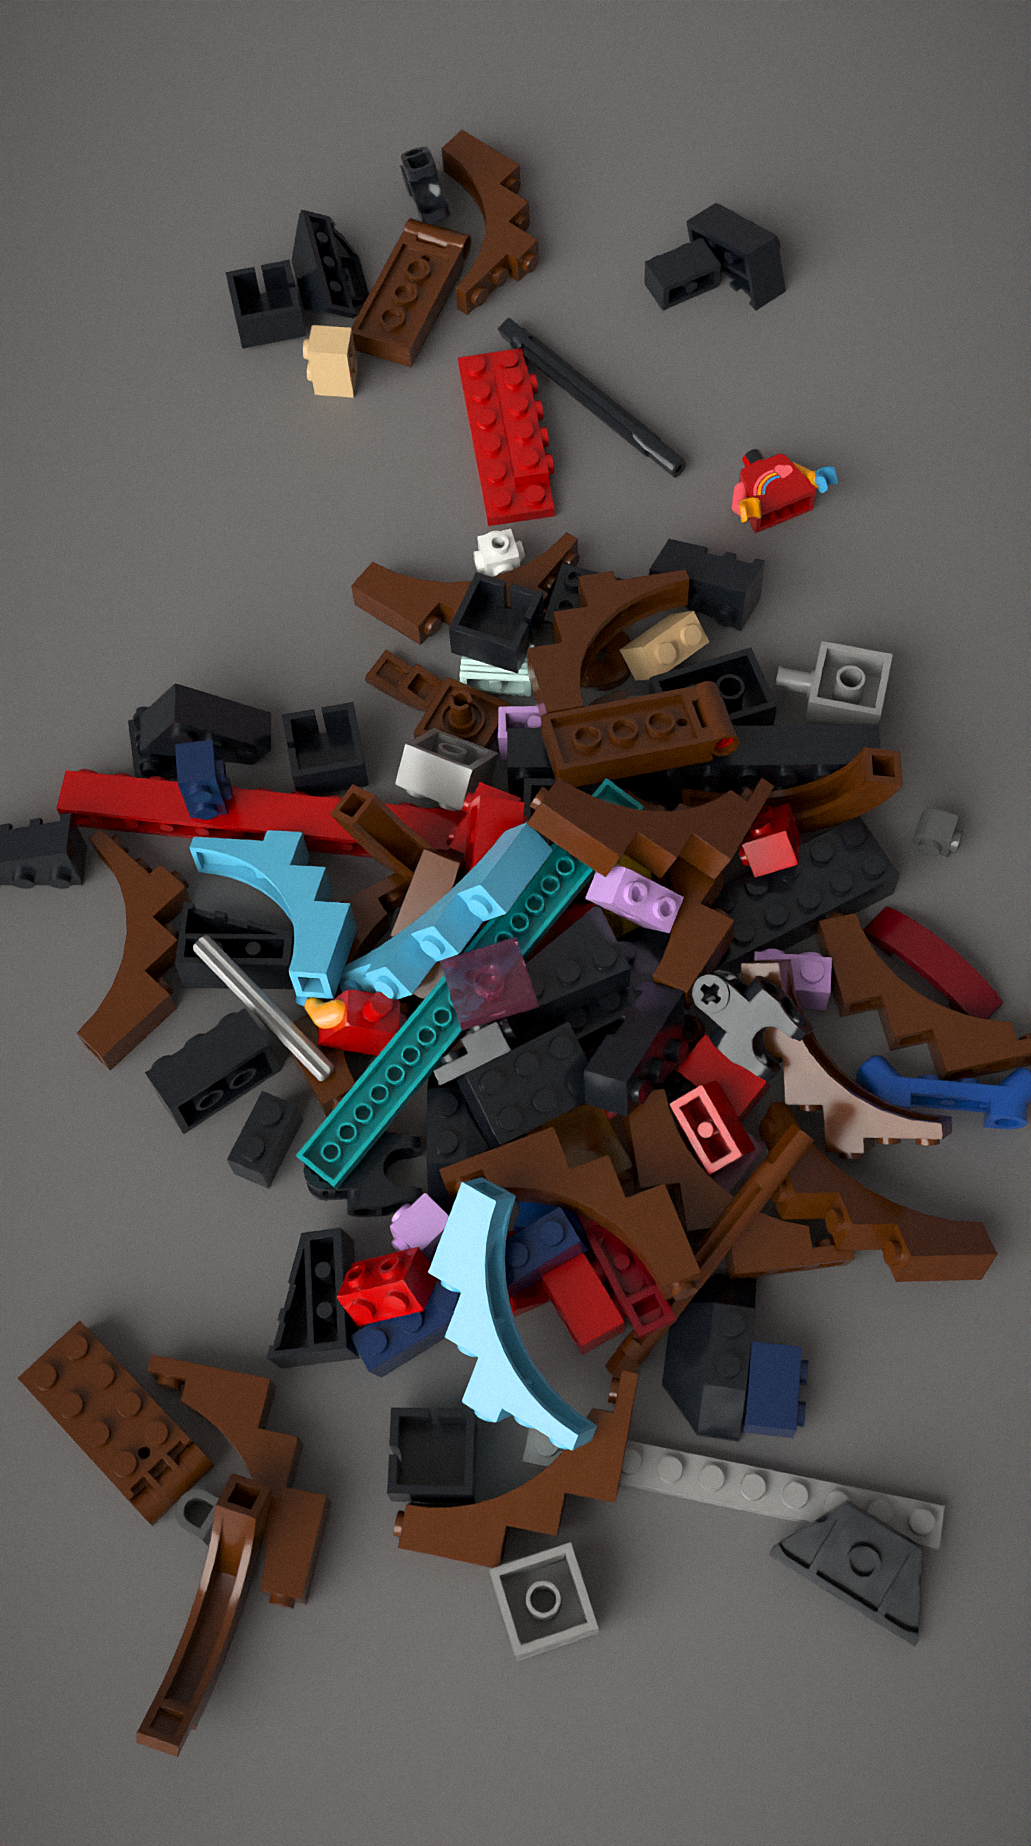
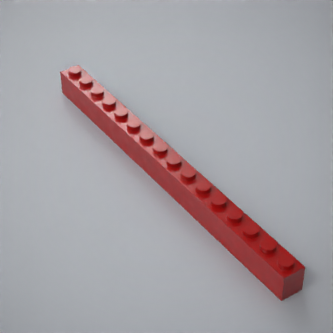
(158, 808)

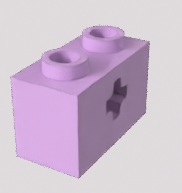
(635, 898)

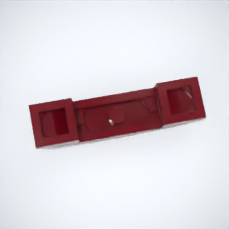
(934, 962)
(629, 1280)

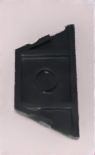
(860, 1565)

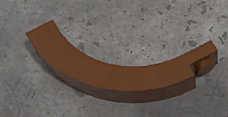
(835, 798)
(214, 1616)

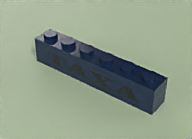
(527, 1257)

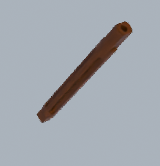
(722, 1237)

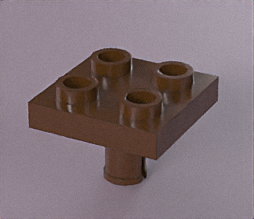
(463, 713)

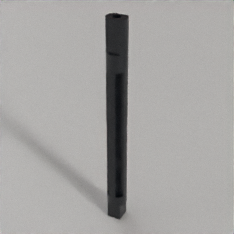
(592, 397)

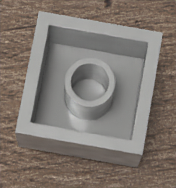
(444, 768)
(544, 1601)

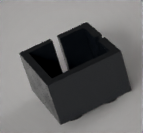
(268, 315)
(491, 631)
(329, 758)
(435, 1459)

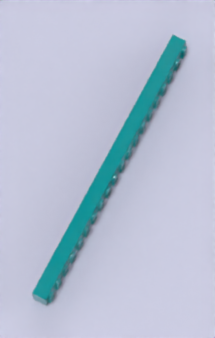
(434, 1025)

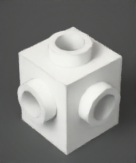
(498, 553)

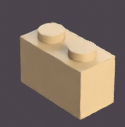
(331, 361)
(664, 645)

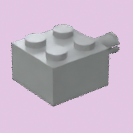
(844, 686)

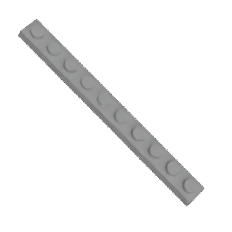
(754, 1488)

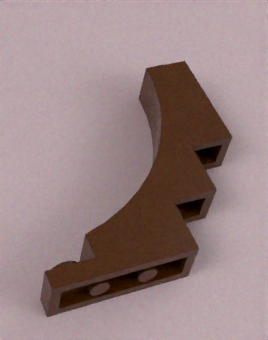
(604, 831)
(372, 924)
(957, 1042)
(645, 1222)
(766, 1245)
(240, 1410)
(479, 1529)

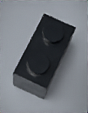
(682, 273)
(265, 1139)

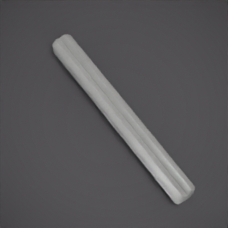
(263, 1008)

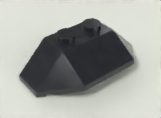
(327, 268)
(450, 1135)
(711, 1356)

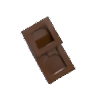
(402, 682)

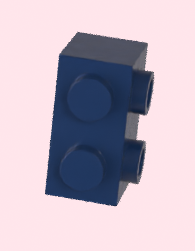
(202, 779)
(774, 1390)

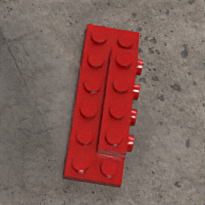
(507, 436)

